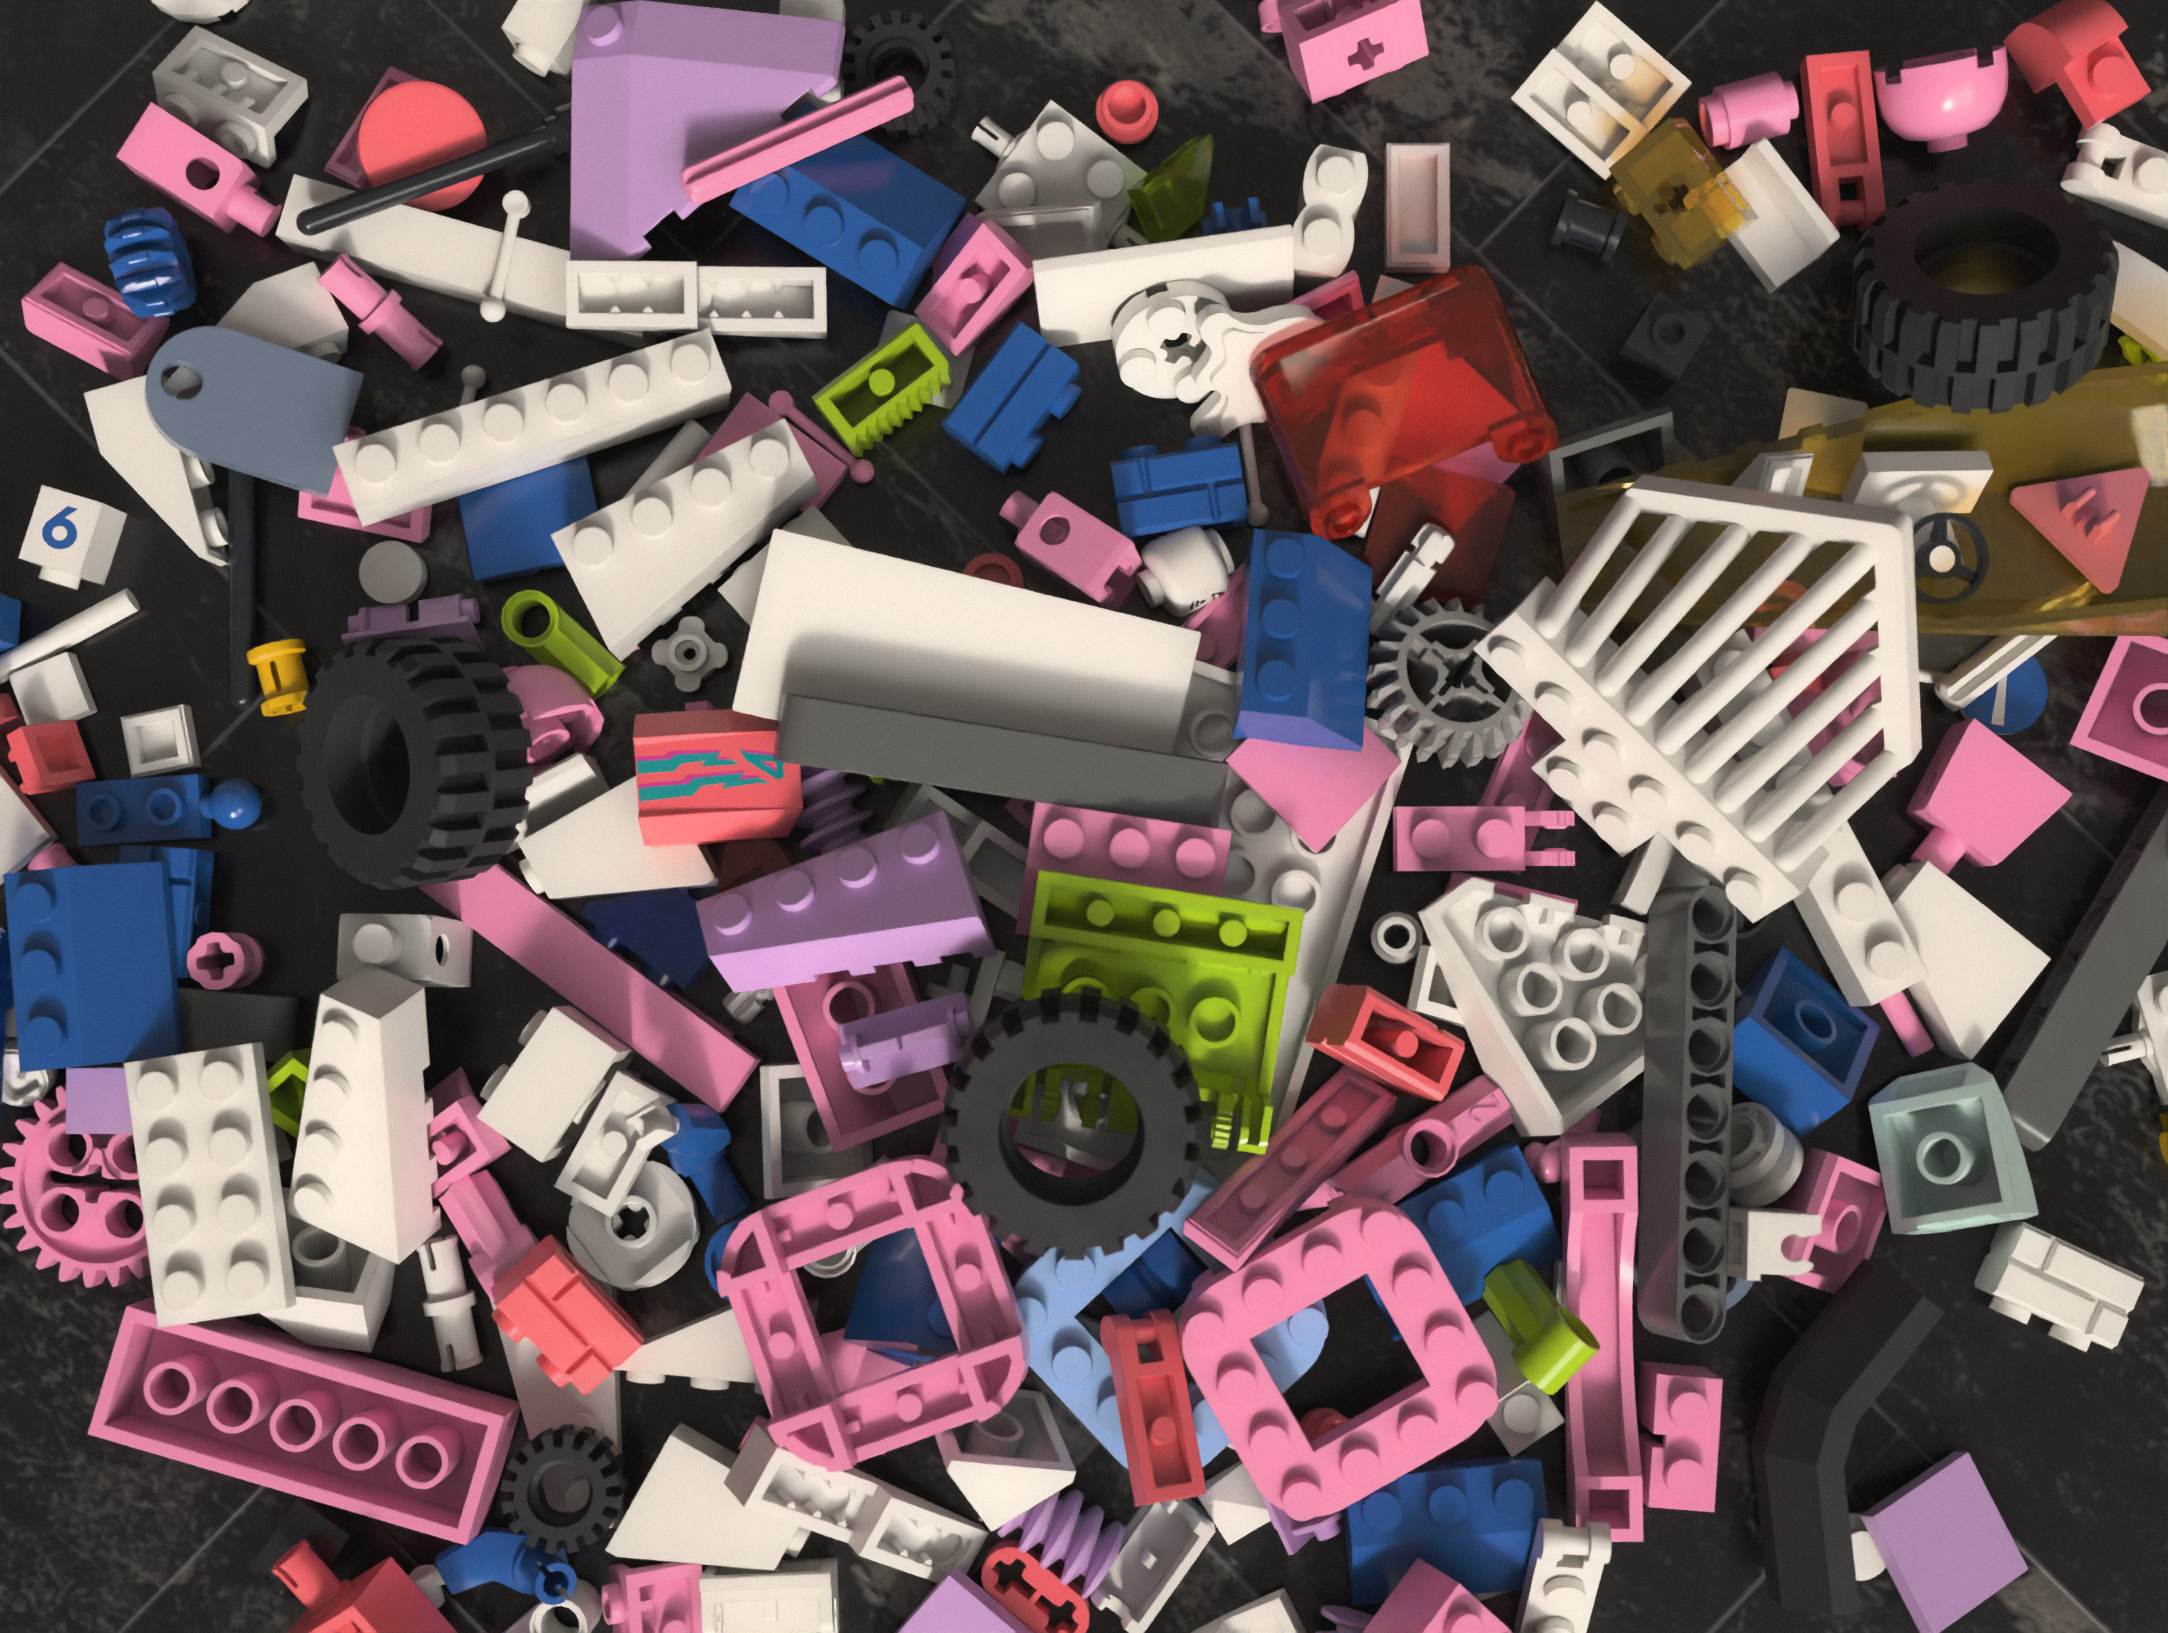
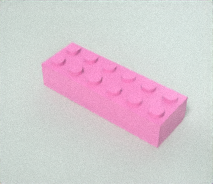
(307, 1421)

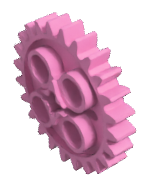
(101, 1237)

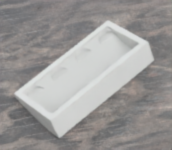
(1086, 291)

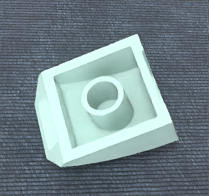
(1949, 1152)

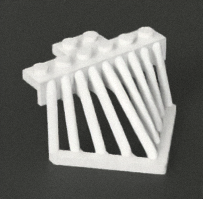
(1644, 762)

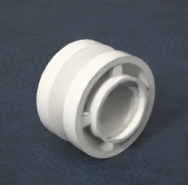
(1762, 1156)

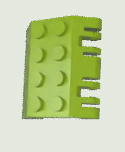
(1192, 959)

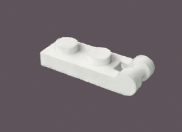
(2138, 180)
(1563, 1577)

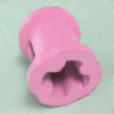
(205, 954)

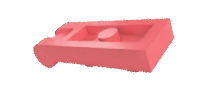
(1843, 136)
(1154, 1407)

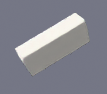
(559, 792)

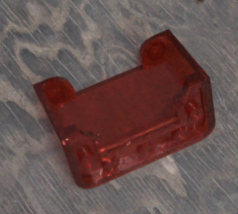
(1398, 394)

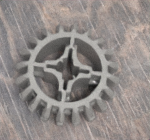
(1418, 646)

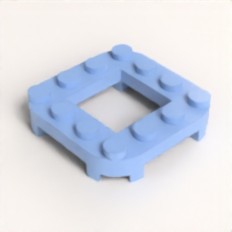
(1072, 1356)

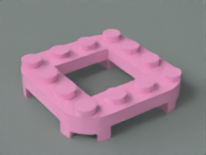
(1289, 1276)
(787, 1350)

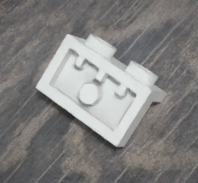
(228, 94)

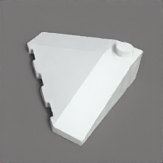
(1544, 998)

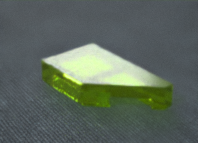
(1174, 192)

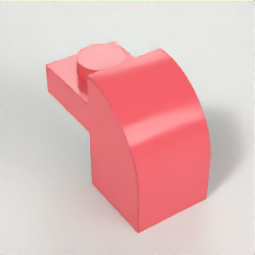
(2081, 52)

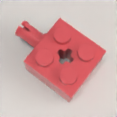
(373, 1602)

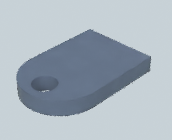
(256, 407)

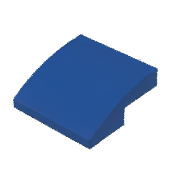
(512, 521)

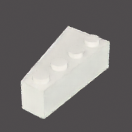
(682, 532)
(366, 1117)

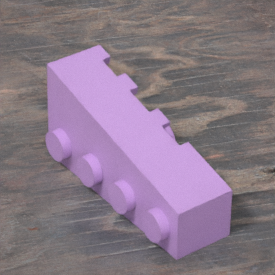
(850, 910)

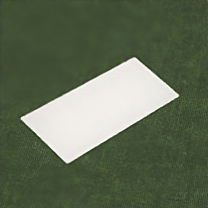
(958, 649)

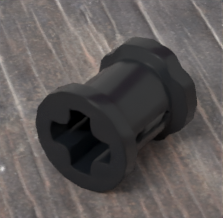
(1588, 225)

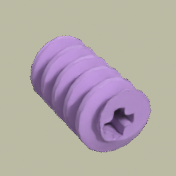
(830, 810)
(1069, 1537)

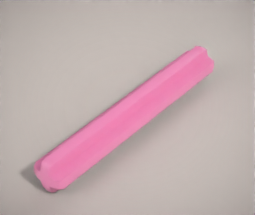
(796, 139)

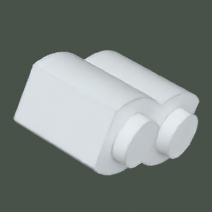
(1326, 214)

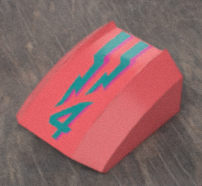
(712, 779)

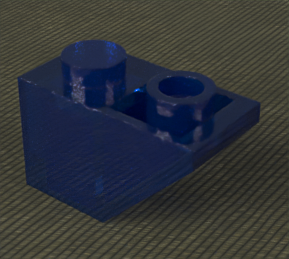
(658, 928)

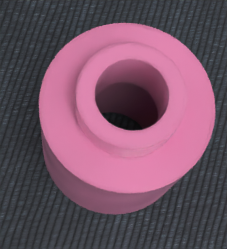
(1748, 110)

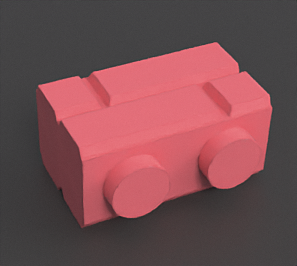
(1384, 1041)
(564, 1316)

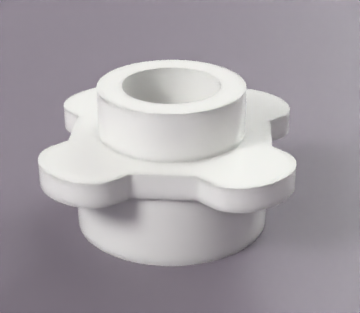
(707, 659)

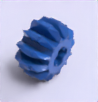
(150, 262)

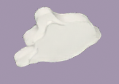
(1224, 366)

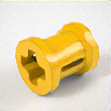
(281, 675)

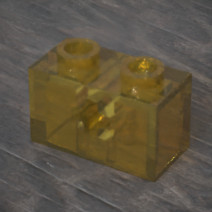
(1714, 205)

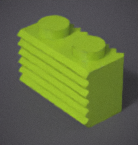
(884, 388)

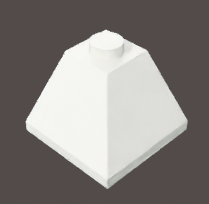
(337, 1289)

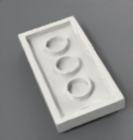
(210, 1184)

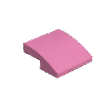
(1313, 786)

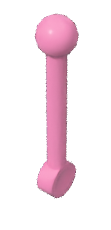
(784, 405)

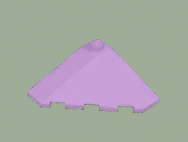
(668, 90)

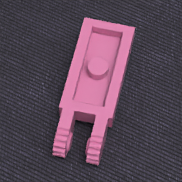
(1473, 838)

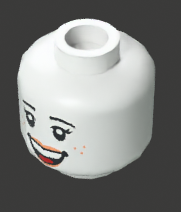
(1185, 570)

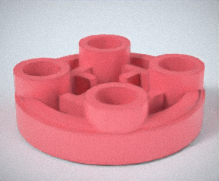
(416, 128)

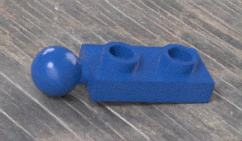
(161, 809)

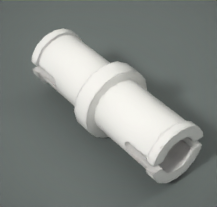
(449, 1303)

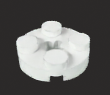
(1146, 323)
(654, 1256)

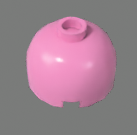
(1943, 96)
(555, 712)

